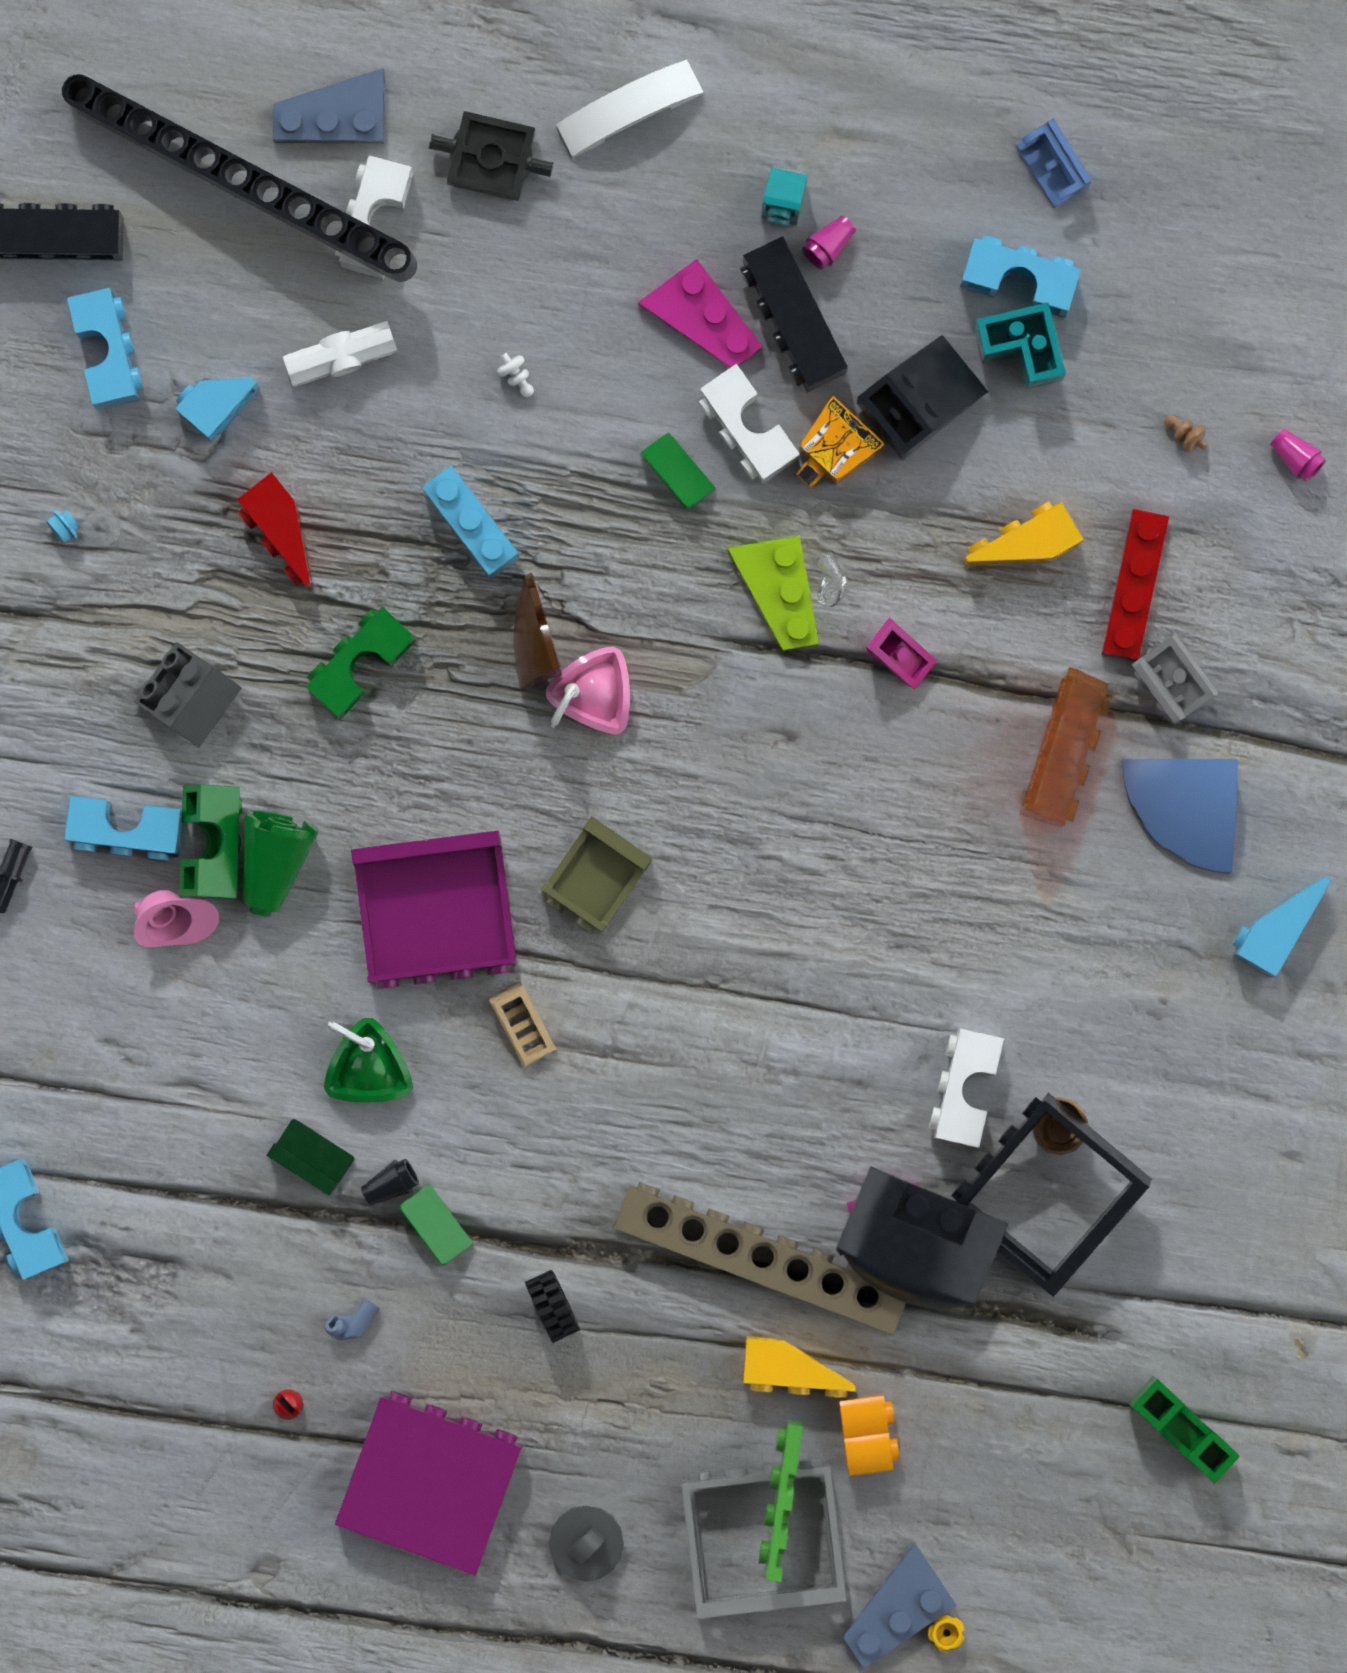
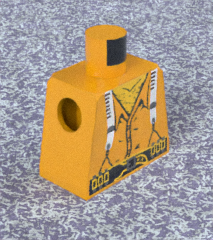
(836, 445)

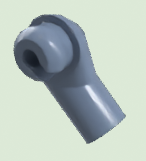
(351, 1325)

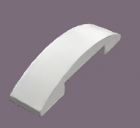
(628, 106)

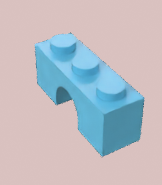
(991, 262)
(114, 379)
(471, 522)
(91, 826)
(30, 1251)

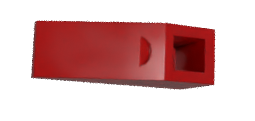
(279, 519)

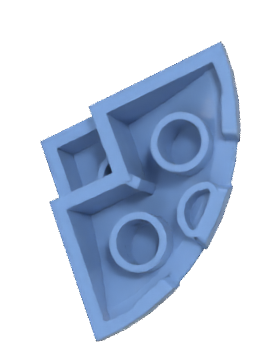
(1187, 806)

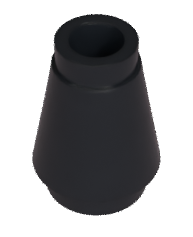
(391, 1182)

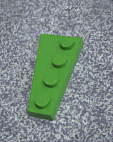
(776, 1514)

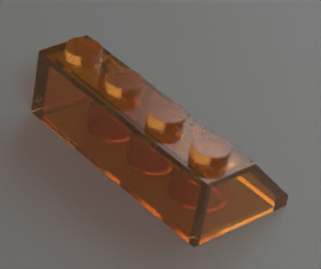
(1065, 748)

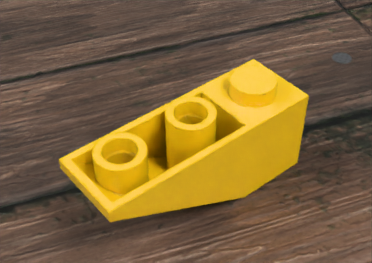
(1035, 541)
(782, 1364)

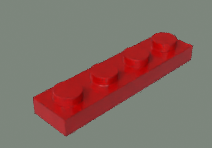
(1135, 585)

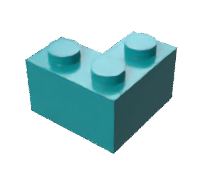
(1025, 333)

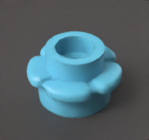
(63, 526)

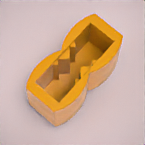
(867, 1434)

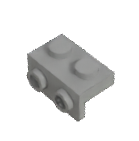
(1174, 679)

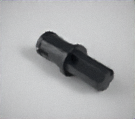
(11, 870)

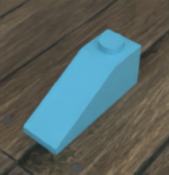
(1273, 935)

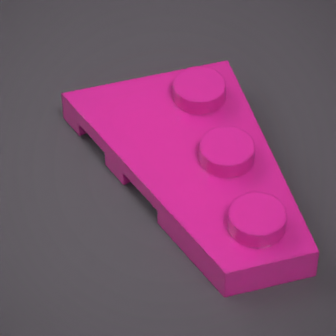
(702, 313)

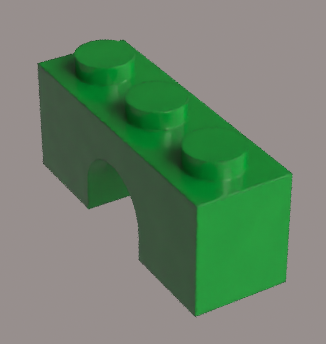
(378, 636)
(217, 813)
(1183, 1429)

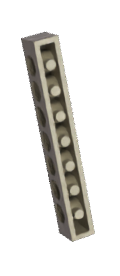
(633, 1221)

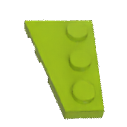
(781, 589)

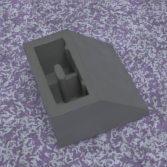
(187, 694)

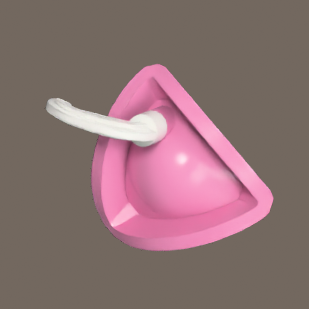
(593, 691)

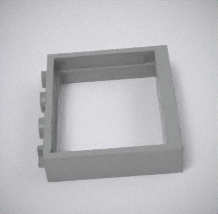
(770, 1599)

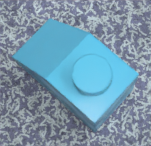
(215, 403)

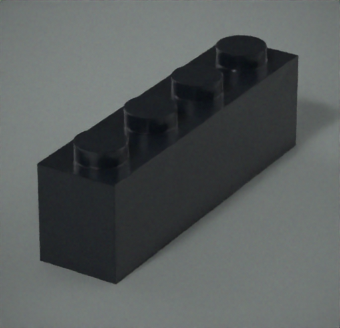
(61, 232)
(794, 314)

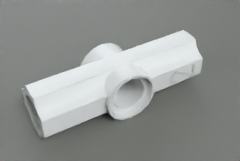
(340, 354)

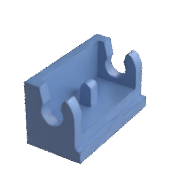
(1054, 163)

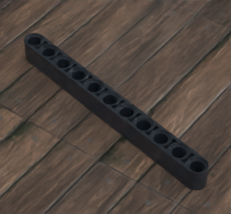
(226, 165)

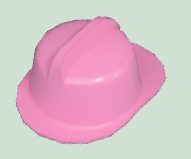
(172, 921)

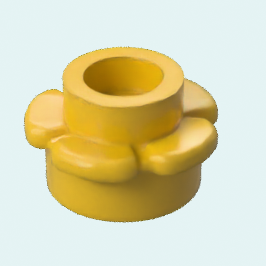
(942, 1642)

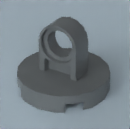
(586, 1543)

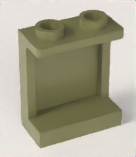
(596, 876)

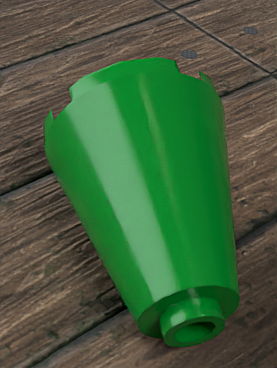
(272, 858)

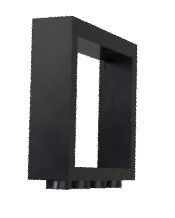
(1013, 1250)

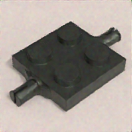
(491, 156)

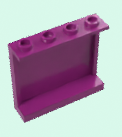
(434, 908)
(429, 1482)

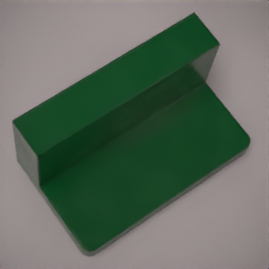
(311, 1156)

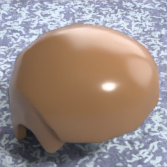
(1056, 1137)

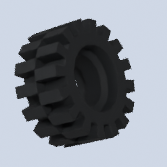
(552, 1306)

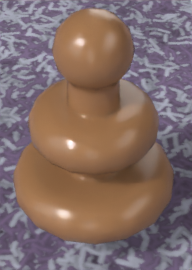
(1184, 431)

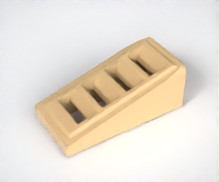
(507, 995)

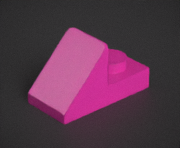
(900, 654)

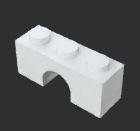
(380, 185)
(763, 453)
(955, 1118)

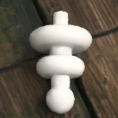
(518, 376)

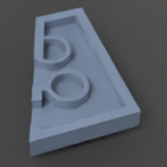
(334, 114)
(899, 1609)

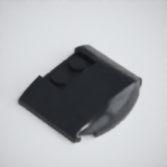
(919, 1243)

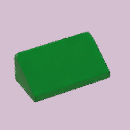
(677, 471)
(435, 1224)

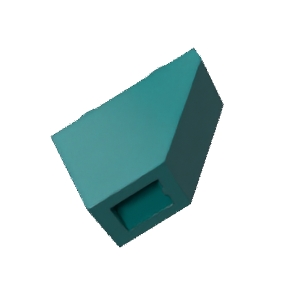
(783, 197)

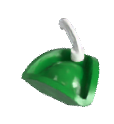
(366, 1065)

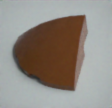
(532, 640)

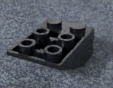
(921, 396)

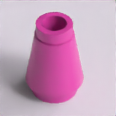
(826, 244)
(1298, 455)

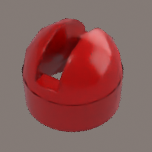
(293, 1398)

